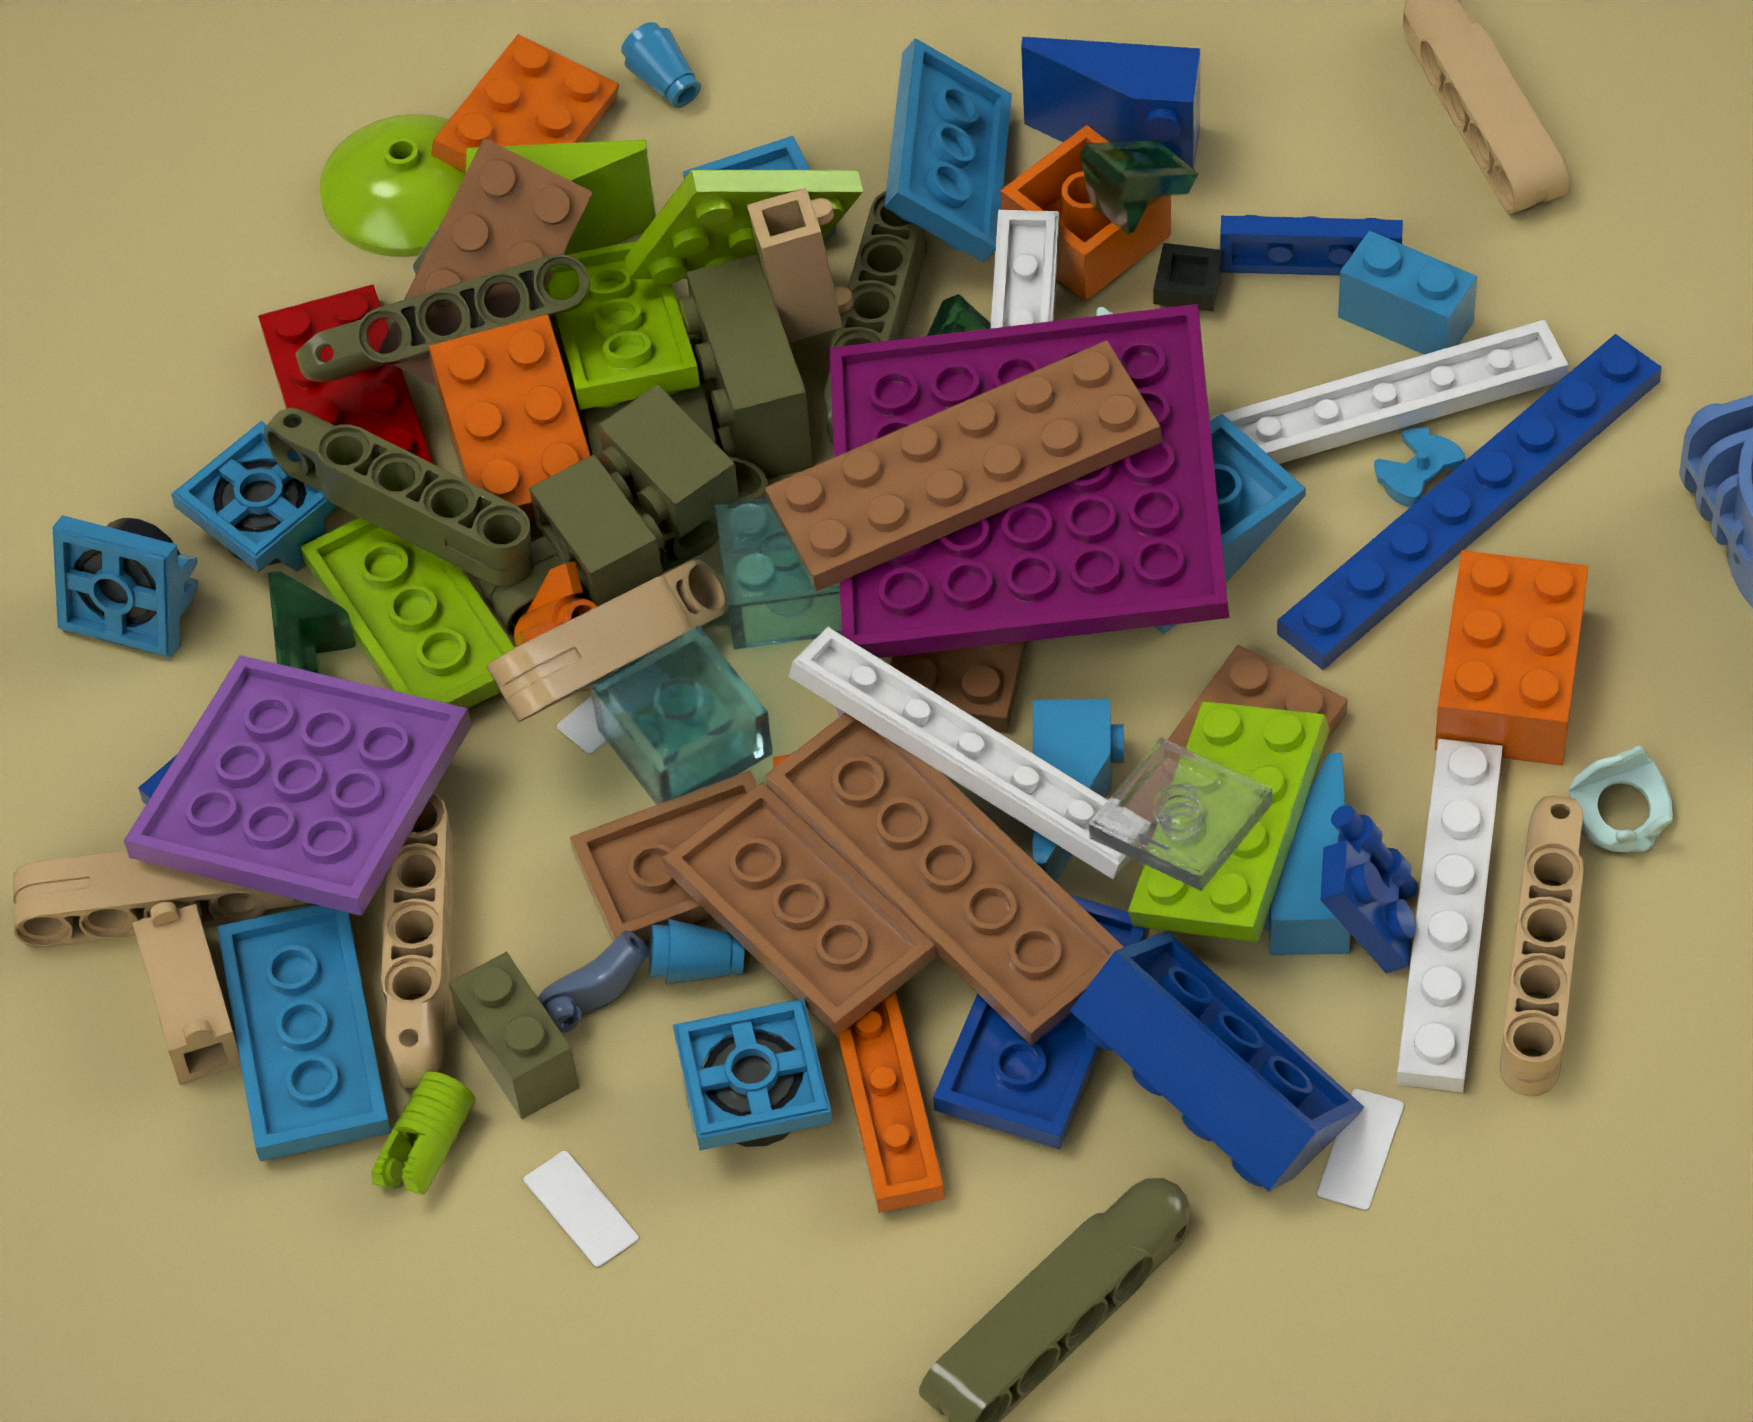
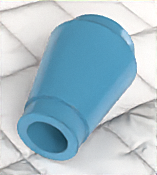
(659, 62)
(692, 953)

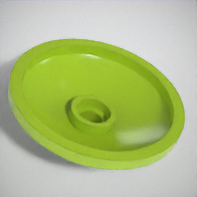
(387, 188)

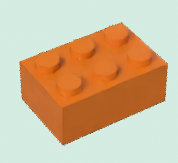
(508, 408)
(1512, 655)

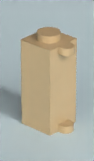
(797, 263)
(186, 992)

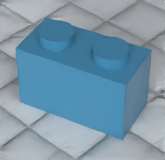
(1406, 295)

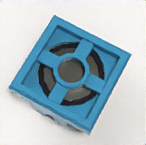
(258, 507)
(118, 579)
(757, 1077)

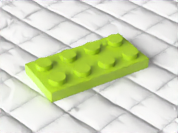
(622, 334)
(410, 613)
(1271, 748)

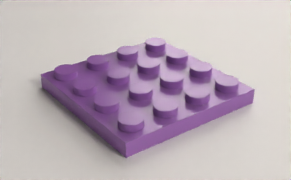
(299, 784)

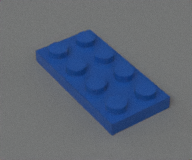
(1022, 1086)

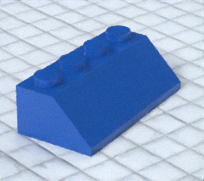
(1214, 1059)

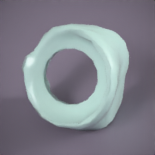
(1629, 768)

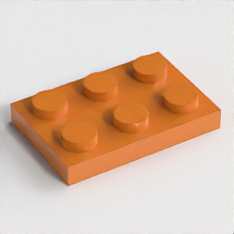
(527, 100)

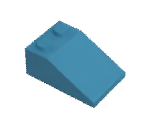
(1251, 494)

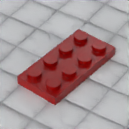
(370, 400)

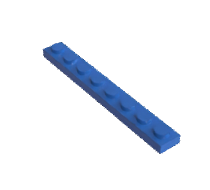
(1468, 502)

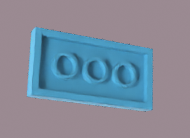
(948, 150)
(303, 1031)

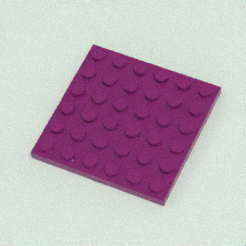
(1082, 559)

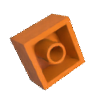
(1089, 244)

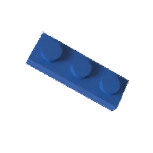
(1296, 243)

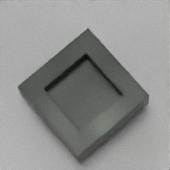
(1188, 276)

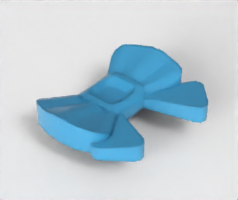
(1433, 455)

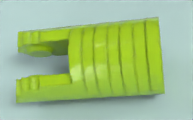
(423, 1133)

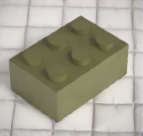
(747, 367)

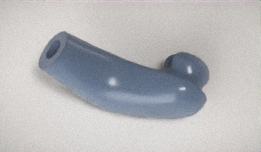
(594, 983)

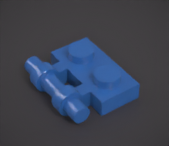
(1368, 889)

